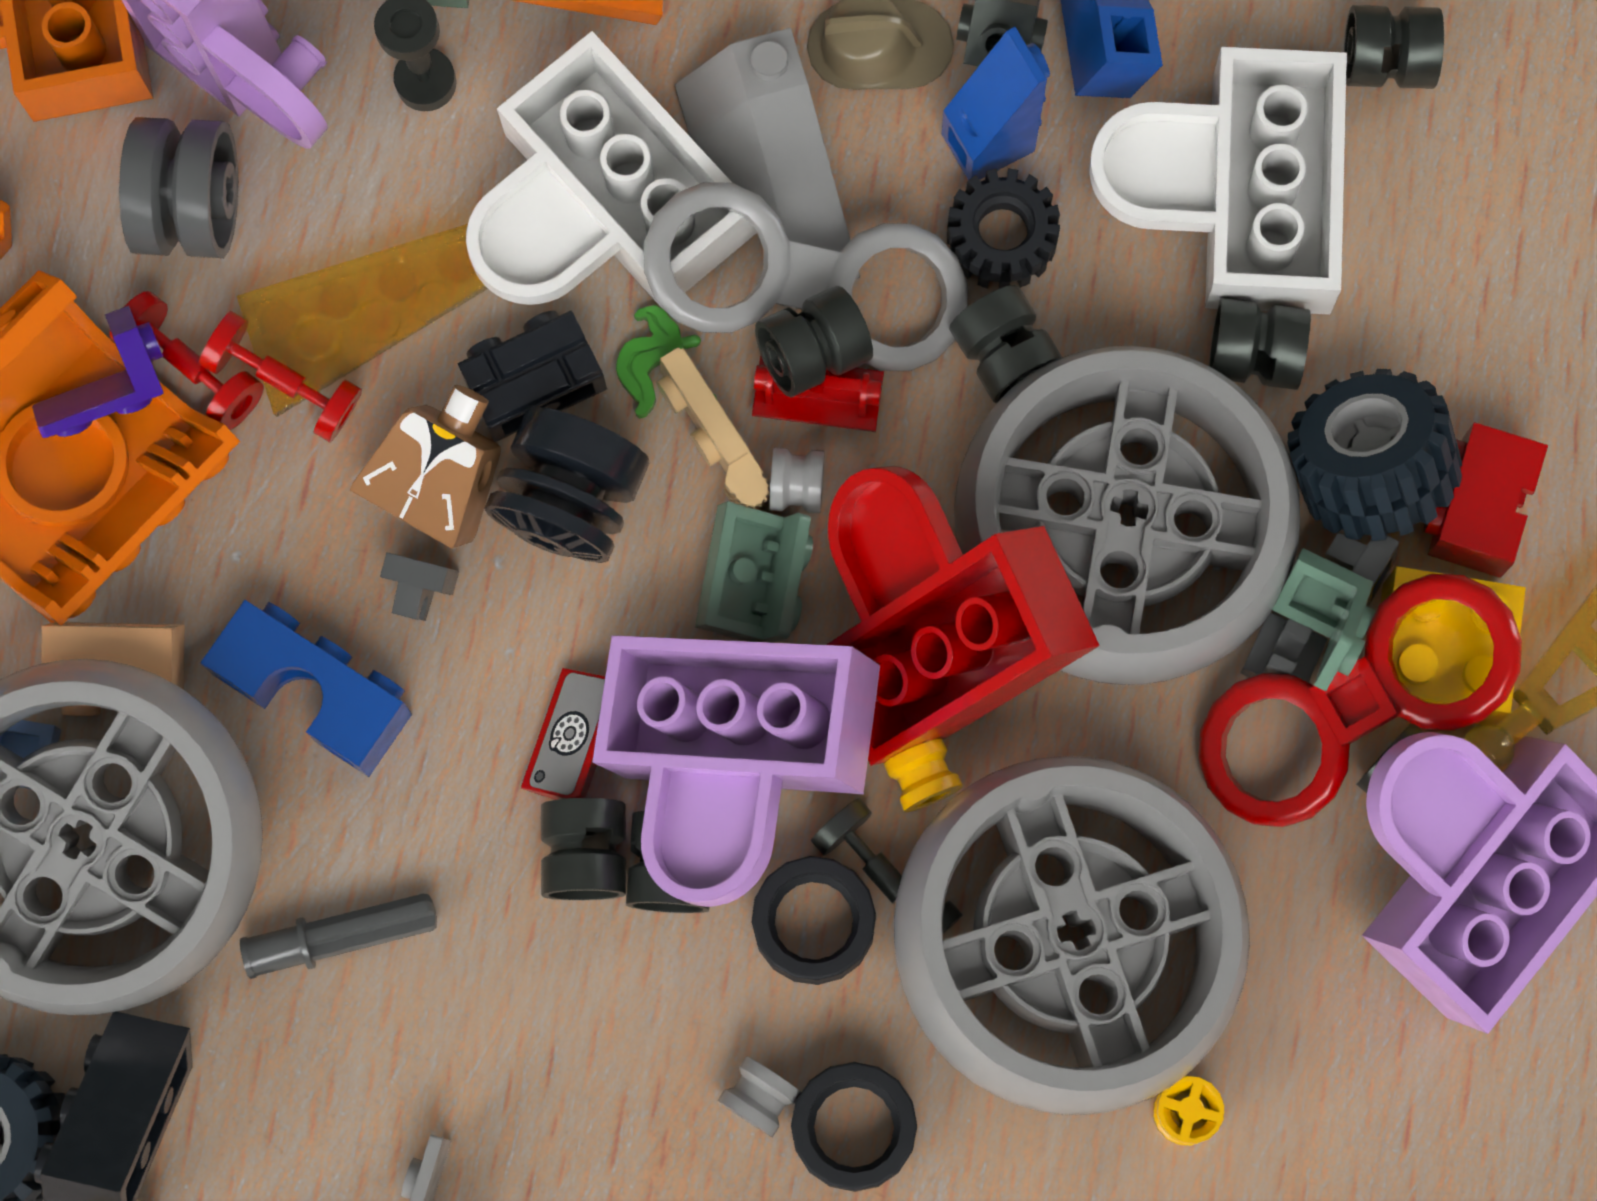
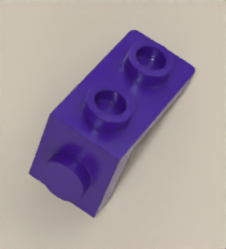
(119, 393)

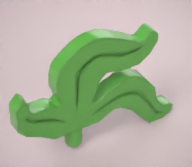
(643, 354)

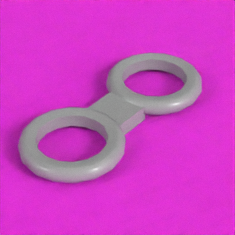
(799, 271)

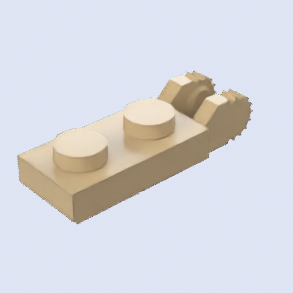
(716, 435)

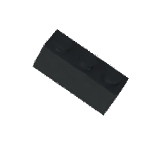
(117, 1112)

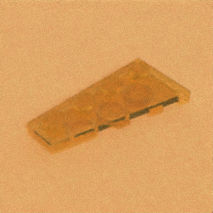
(357, 309)

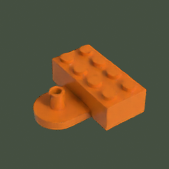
(73, 56)

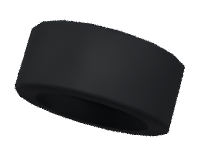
(818, 871)
(895, 1098)

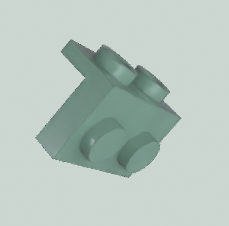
(754, 574)

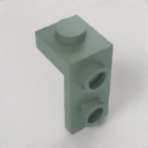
(1332, 604)

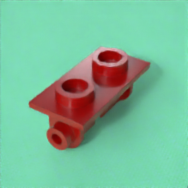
(839, 402)

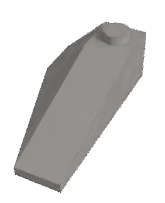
(762, 131)

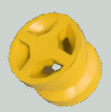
(923, 775)
(1202, 1103)

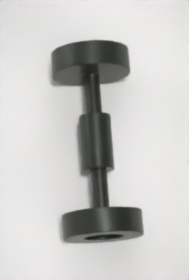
(409, 33)
(877, 867)

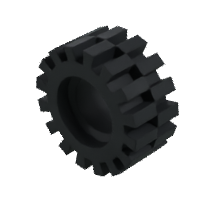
(1006, 194)

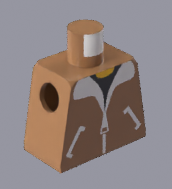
(434, 469)

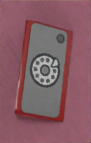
(566, 744)

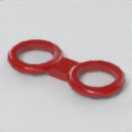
(1361, 700)

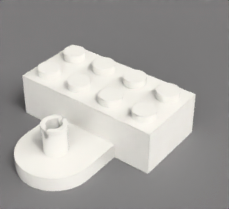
(1248, 170)
(591, 184)

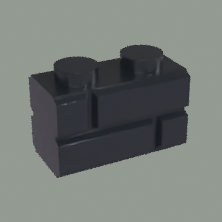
(538, 368)

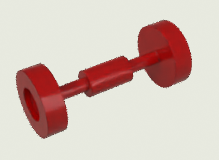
(225, 343)
(231, 400)

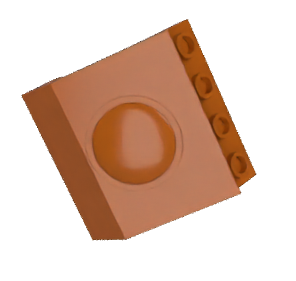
(90, 498)

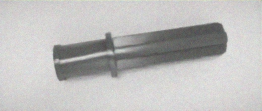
(337, 935)

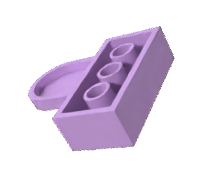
(236, 59)
(719, 740)
(1492, 866)

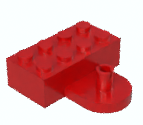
(941, 623)

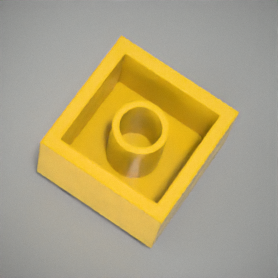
(1446, 646)

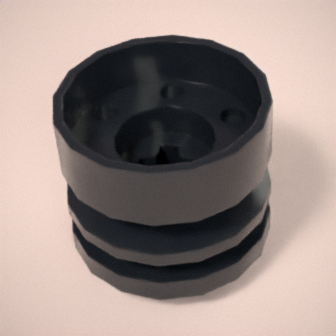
(571, 475)

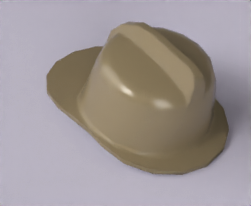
(880, 44)

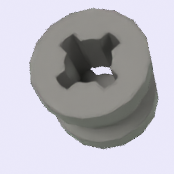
(797, 480)
(759, 1096)

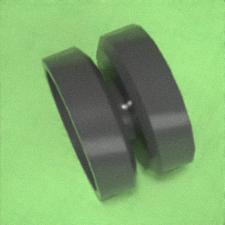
(178, 187)

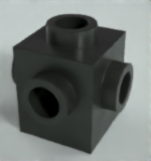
(988, 20)

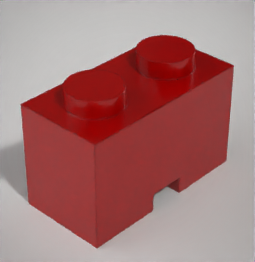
(1482, 520)

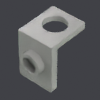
(424, 1175)

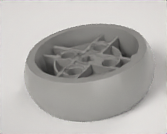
(1240, 534)
(98, 897)
(1111, 1047)

